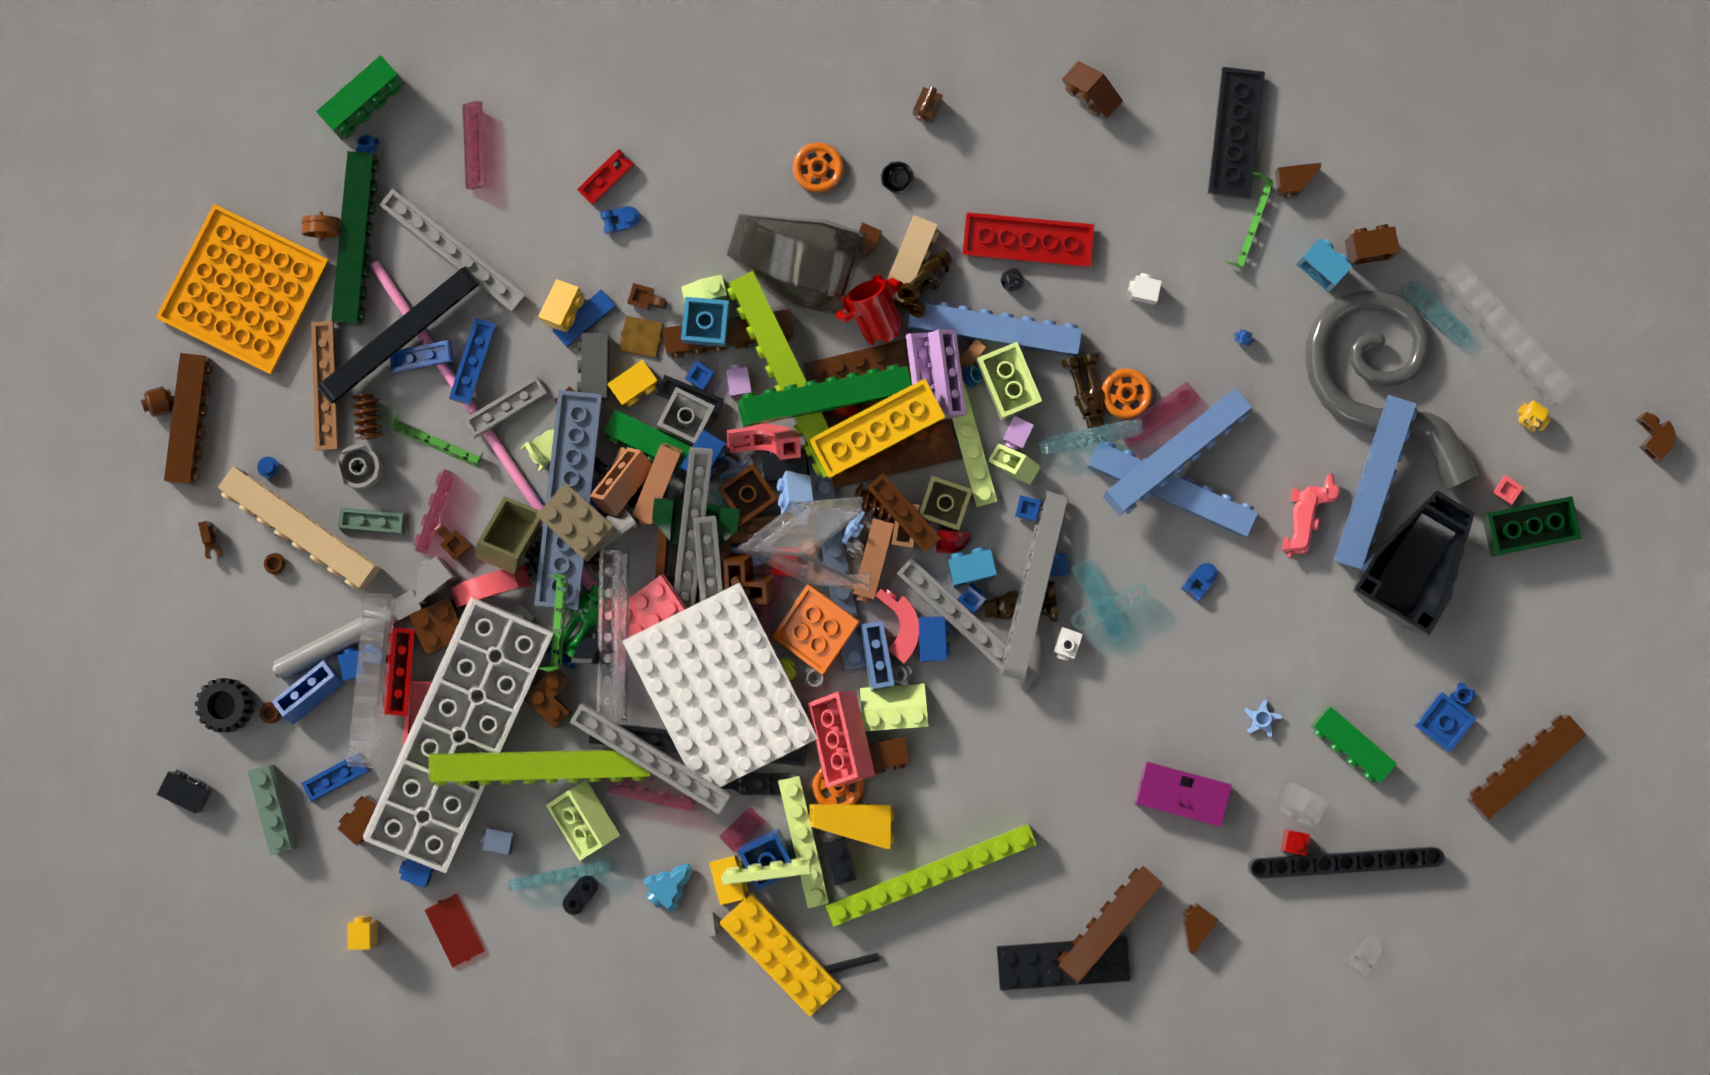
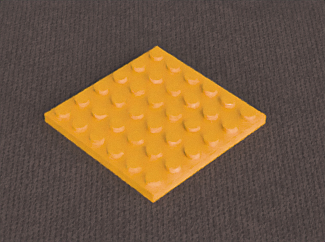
(242, 289)

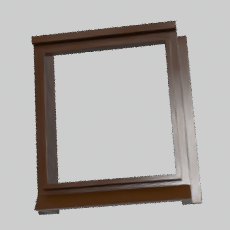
(662, 557)

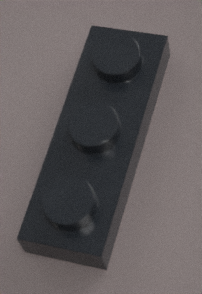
(669, 384)

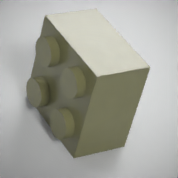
(945, 503)

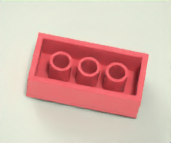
(841, 739)

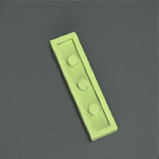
(775, 870)

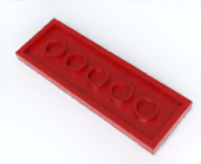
(1028, 239)

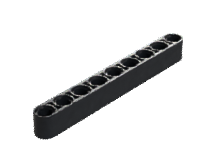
(398, 335)
(1356, 864)

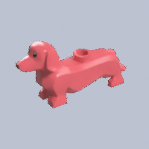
(1304, 513)

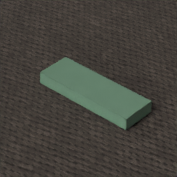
(371, 521)

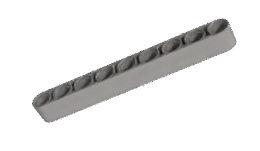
(1033, 585)

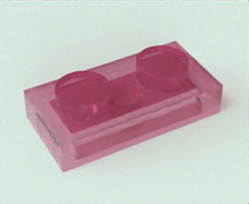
(741, 829)

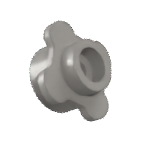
(854, 548)
(906, 671)
(818, 684)

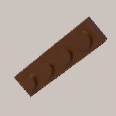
(903, 512)

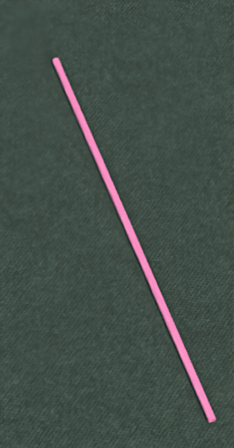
(490, 436)

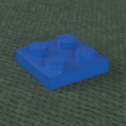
(1445, 722)

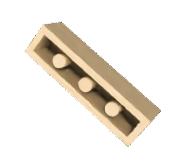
(913, 251)

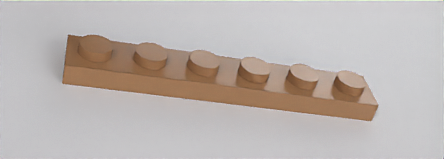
(323, 365)

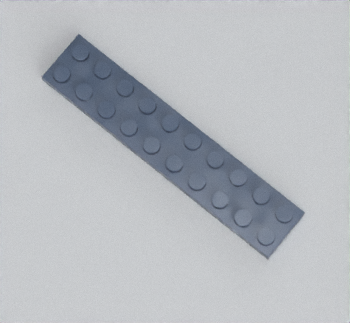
(573, 464)

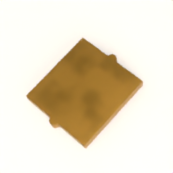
(640, 336)

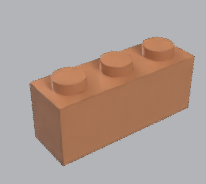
(621, 481)

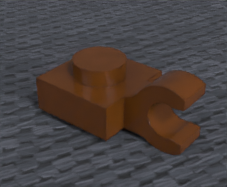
(643, 297)
(208, 535)
(454, 543)

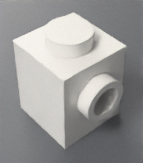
(1144, 289)
(1067, 644)

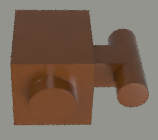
(927, 105)

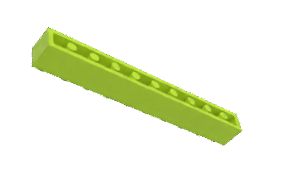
(777, 354)
(532, 766)
(930, 874)

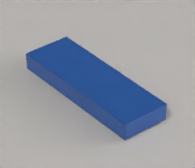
(586, 317)
(422, 356)
(331, 779)

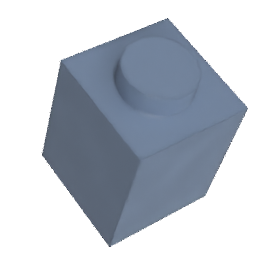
(497, 840)

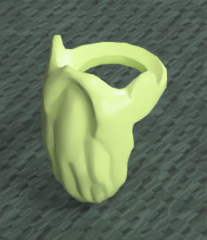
(540, 449)

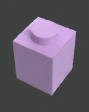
(738, 380)
(1017, 433)

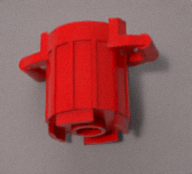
(873, 309)

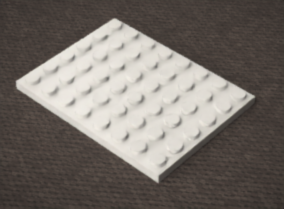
(720, 687)

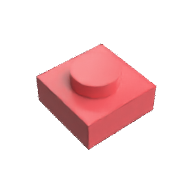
(1507, 490)

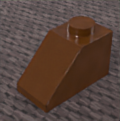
(1293, 179)
(1197, 926)

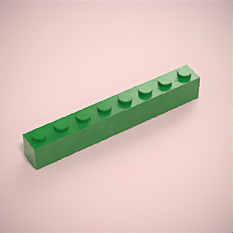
(823, 396)

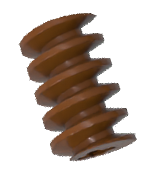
(367, 416)
(871, 503)

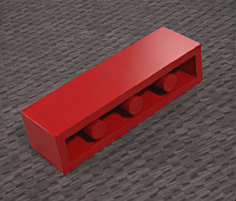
(399, 672)

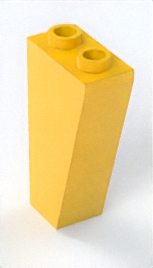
(856, 821)

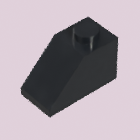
(587, 651)

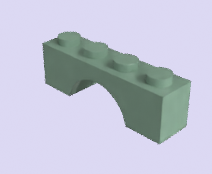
(267, 798)

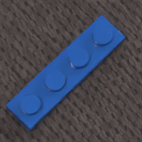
(472, 361)

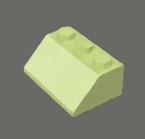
(1008, 380)
(894, 707)
(582, 820)

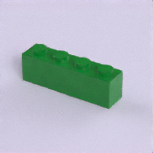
(641, 436)
(1353, 744)

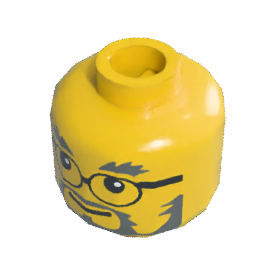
(1534, 416)

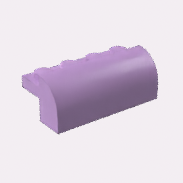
(937, 360)

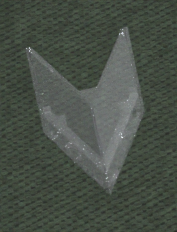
(793, 539)

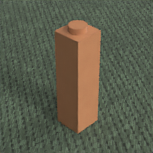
(657, 482)
(874, 557)

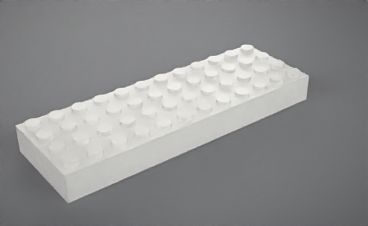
(463, 712)

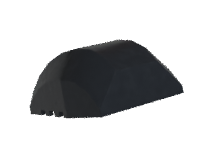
(1417, 565)

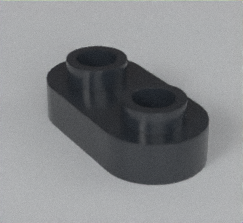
(580, 895)

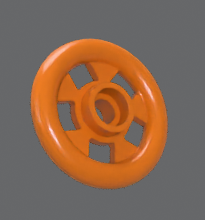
(821, 149)
(1144, 399)
(851, 797)

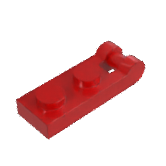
(605, 177)

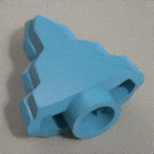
(668, 886)

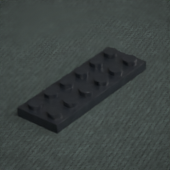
(1236, 132)
(1036, 965)

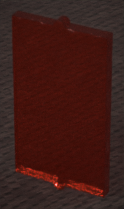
(454, 930)

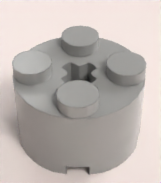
(350, 460)

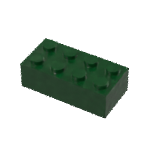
(1531, 526)

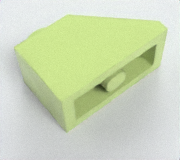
(707, 288)
(1014, 463)

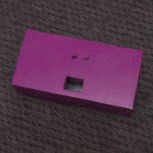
(1182, 793)

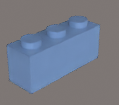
(876, 655)

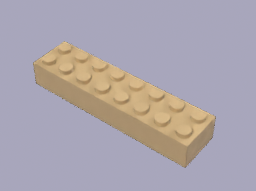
(297, 526)

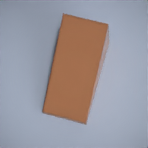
(972, 353)

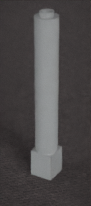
(338, 640)

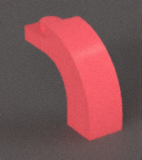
(766, 437)
(490, 585)
(909, 626)

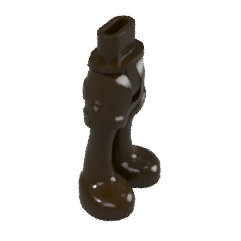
(931, 276)
(1088, 401)
(1005, 605)

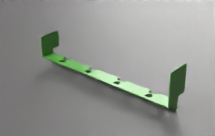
(1255, 221)
(435, 441)
(557, 623)

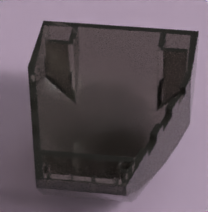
(799, 257)

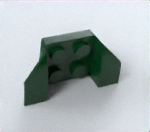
(668, 517)

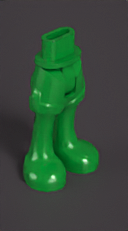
(586, 614)

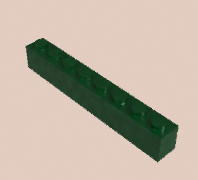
(354, 238)

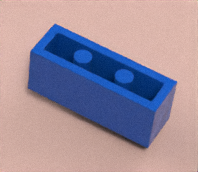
(307, 692)

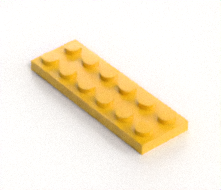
(877, 428)
(780, 954)

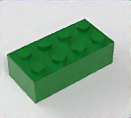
(361, 97)

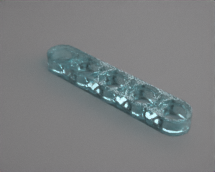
(1091, 436)
(560, 874)

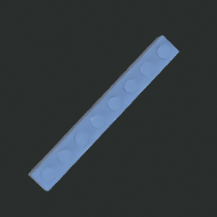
(999, 329)
(1177, 452)
(1375, 481)
(1179, 491)

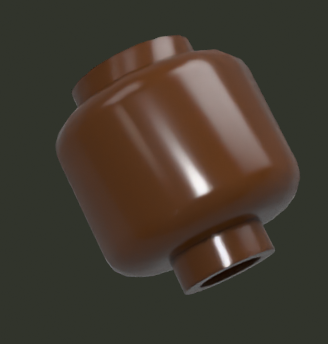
(157, 401)

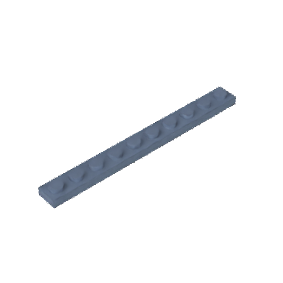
(835, 556)

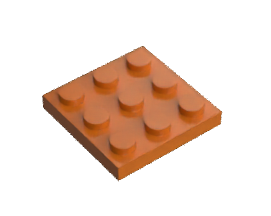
(816, 629)

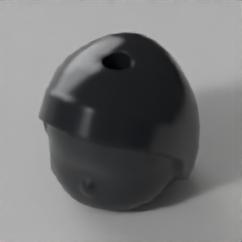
(1012, 280)

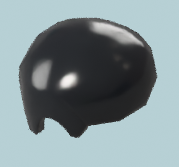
(897, 177)

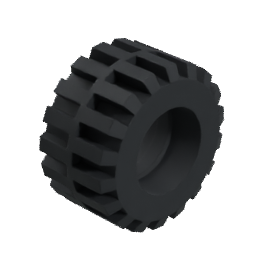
(206, 702)

